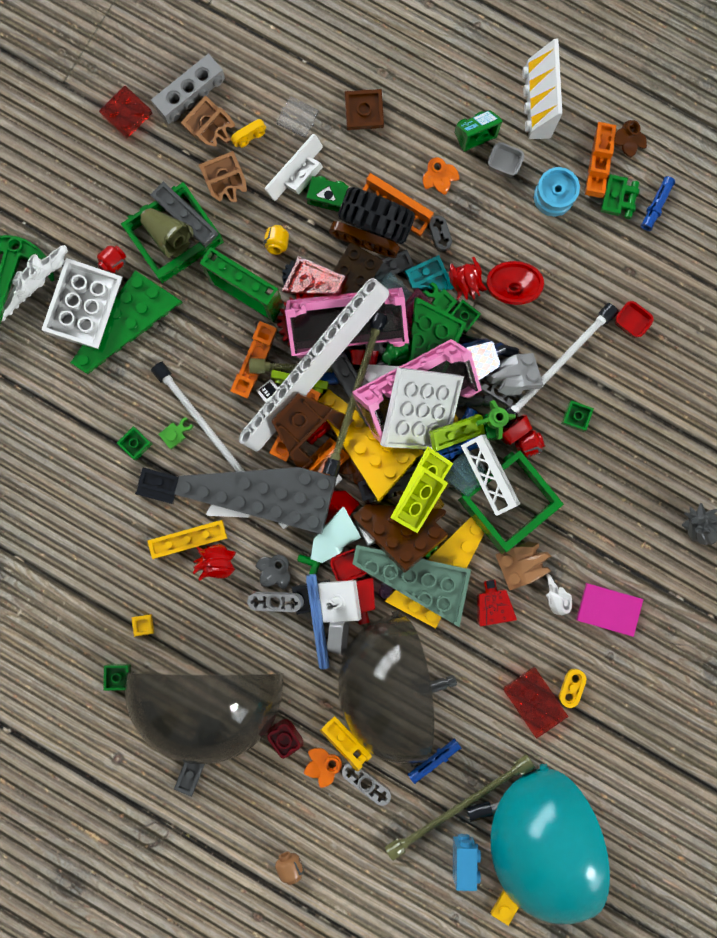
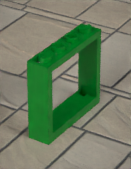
(186, 258)
(241, 284)
(485, 525)

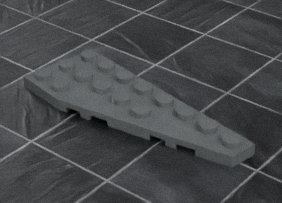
(280, 495)

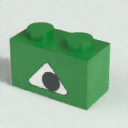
(326, 193)

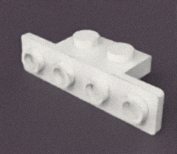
(298, 170)

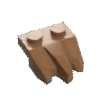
(208, 122)
(224, 176)
(523, 564)

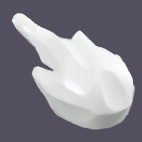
(559, 601)

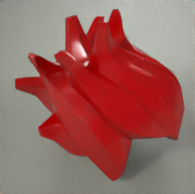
(467, 279)
(214, 562)

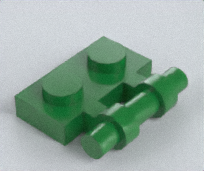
(613, 199)

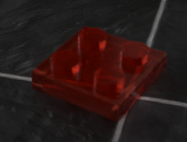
(125, 111)

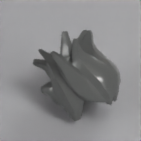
(701, 525)

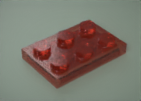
(535, 702)

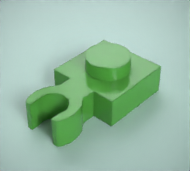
(174, 434)

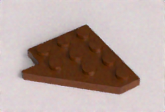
(396, 540)

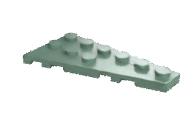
(429, 583)

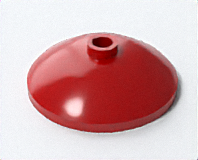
(515, 282)

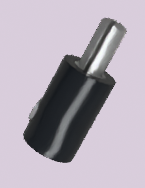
(481, 811)

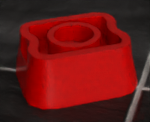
(634, 319)
(357, 355)
(516, 430)
(343, 567)

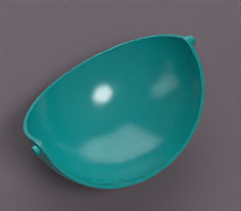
(550, 849)

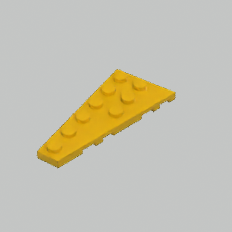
(377, 464)
(456, 552)

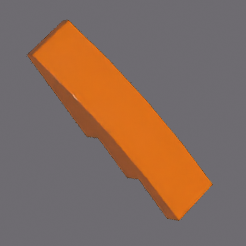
(600, 160)

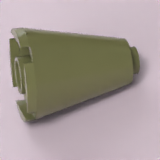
(167, 232)

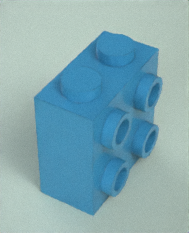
(465, 863)

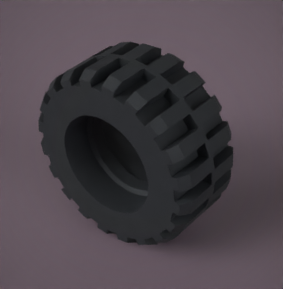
(376, 215)

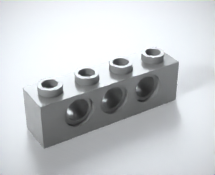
(190, 79)

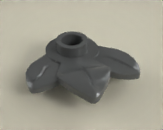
(271, 573)

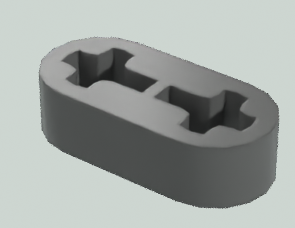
(444, 233)

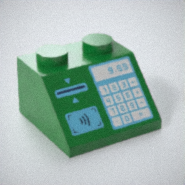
(477, 130)

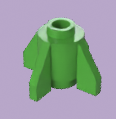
(491, 419)

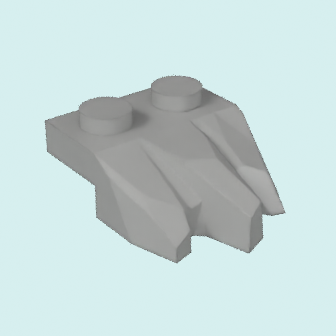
(517, 374)

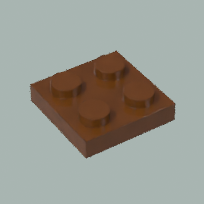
(364, 109)

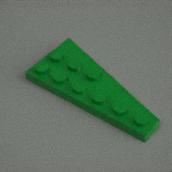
(133, 313)
(432, 328)

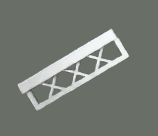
(497, 471)

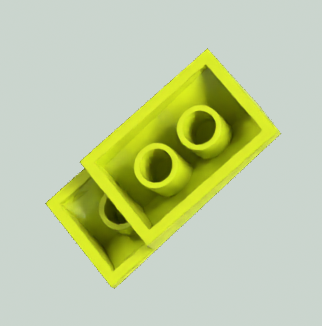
(422, 490)

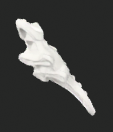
(33, 277)

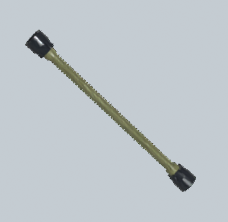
(333, 463)

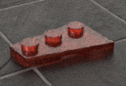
(313, 279)

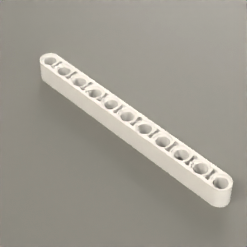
(316, 361)

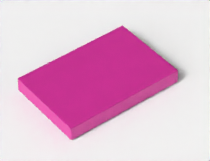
(609, 609)

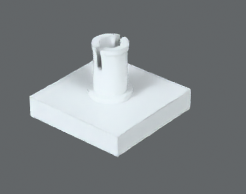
(339, 601)

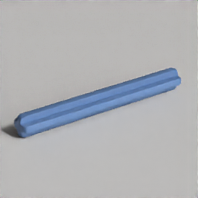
(317, 621)

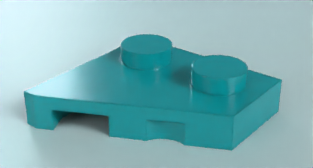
(428, 272)

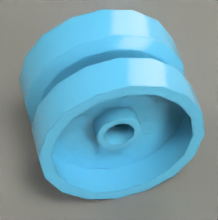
(556, 191)

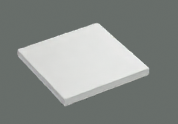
(419, 405)

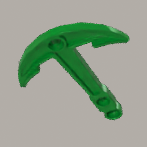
(10, 263)

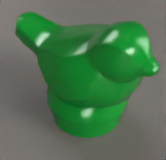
(392, 353)

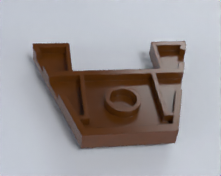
(299, 421)

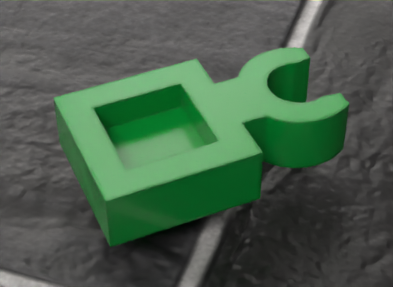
(441, 299)

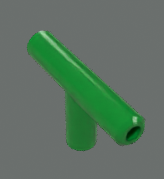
(307, 560)

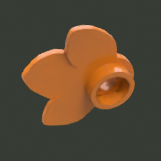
(440, 178)
(320, 768)

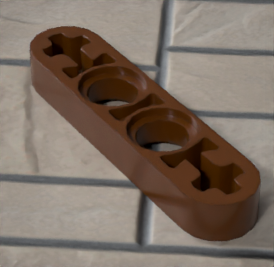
(364, 239)

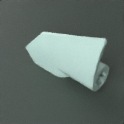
(336, 535)

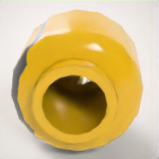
(276, 239)

